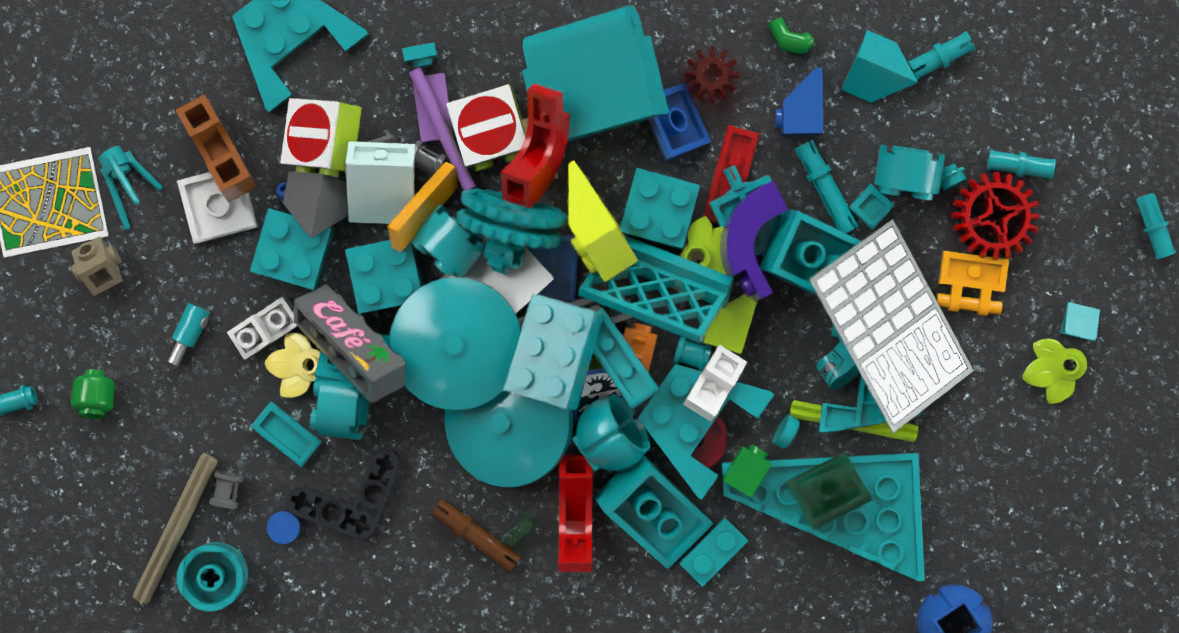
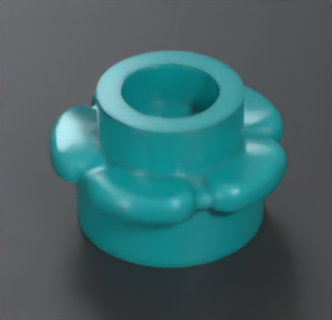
(952, 177)

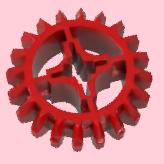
(1000, 230)

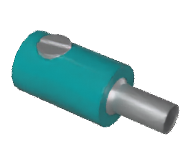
(188, 331)

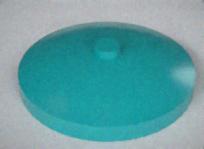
(455, 342)
(509, 439)

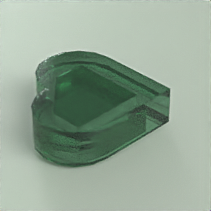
(518, 529)

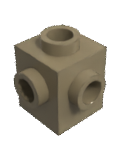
(96, 265)

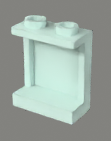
(379, 180)

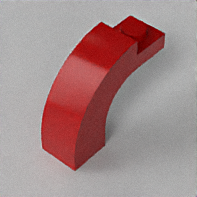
(542, 150)
(575, 514)

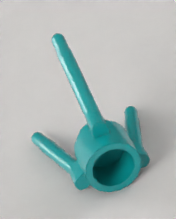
(116, 165)

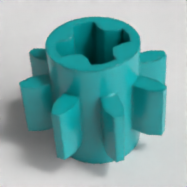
(503, 255)

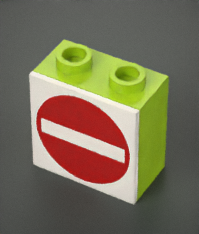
(488, 127)
(319, 135)

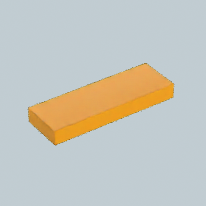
(412, 216)

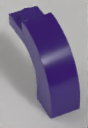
(740, 233)

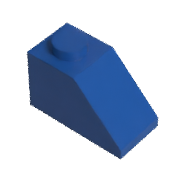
(803, 108)

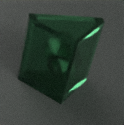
(829, 491)

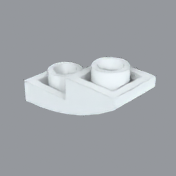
(264, 327)

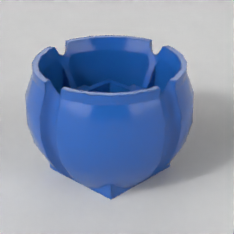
(948, 599)

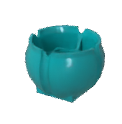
(611, 435)

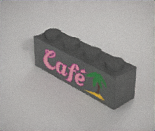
(349, 343)

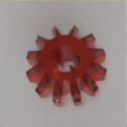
(719, 82)

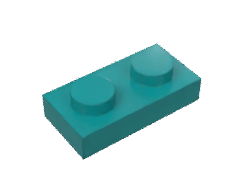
(713, 551)

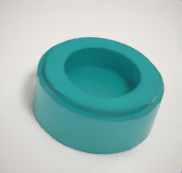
(786, 431)

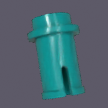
(18, 399)

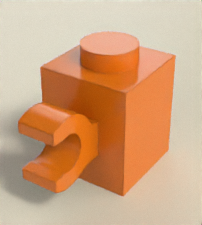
(641, 342)

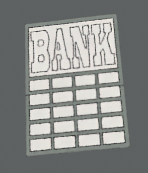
(892, 325)

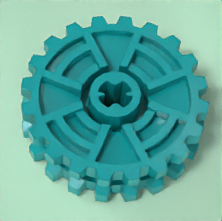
(509, 221)

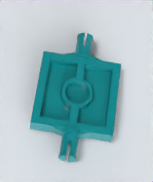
(724, 205)

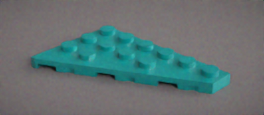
(880, 530)

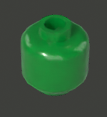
(92, 394)

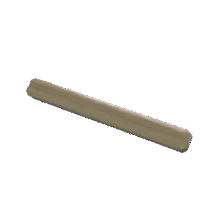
(175, 528)

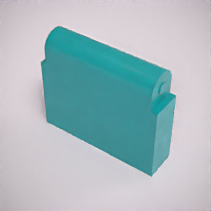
(601, 69)

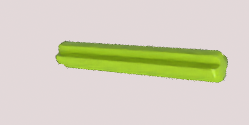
(811, 412)

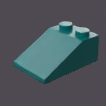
(653, 511)

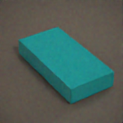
(286, 434)

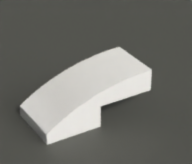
(715, 383)

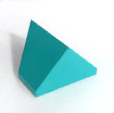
(878, 69)

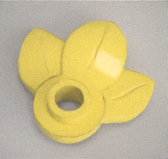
(292, 365)

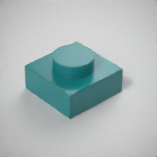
(420, 55)

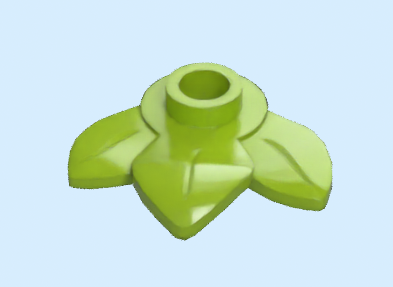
(707, 241)
(1050, 370)

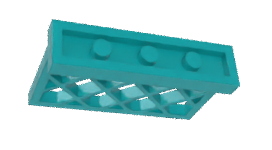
(665, 271)

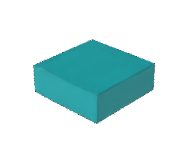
(871, 206)

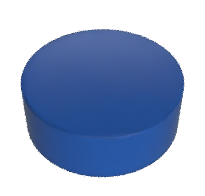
(283, 527)

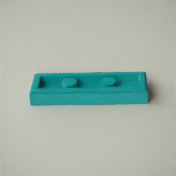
(623, 364)

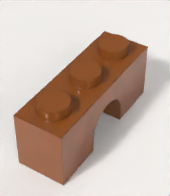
(216, 148)

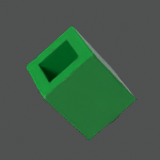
(747, 470)

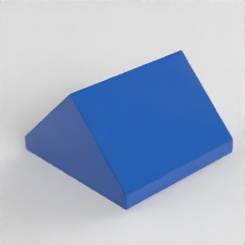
(681, 128)

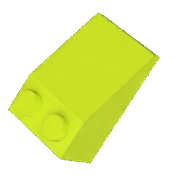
(595, 229)

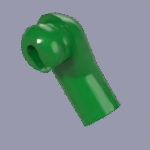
(790, 41)

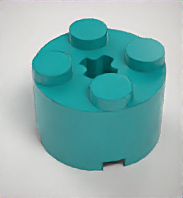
(909, 171)
(450, 243)
(339, 409)
(199, 589)

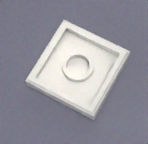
(210, 213)

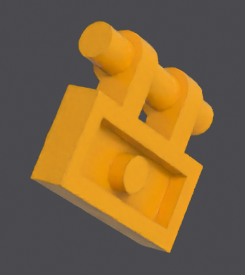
(972, 272)

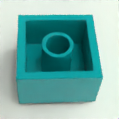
(659, 208)
(289, 252)
(383, 275)

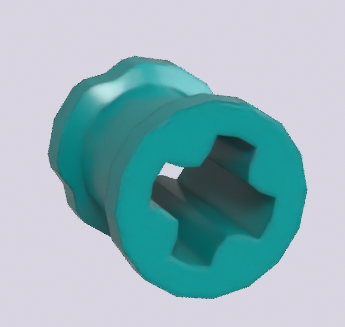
(692, 354)

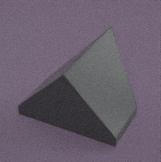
(315, 200)

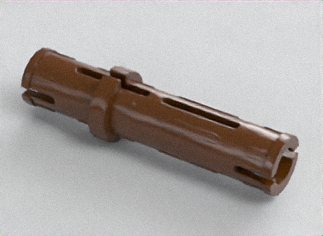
(475, 535)

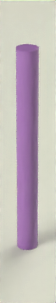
(441, 128)

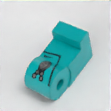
(837, 367)

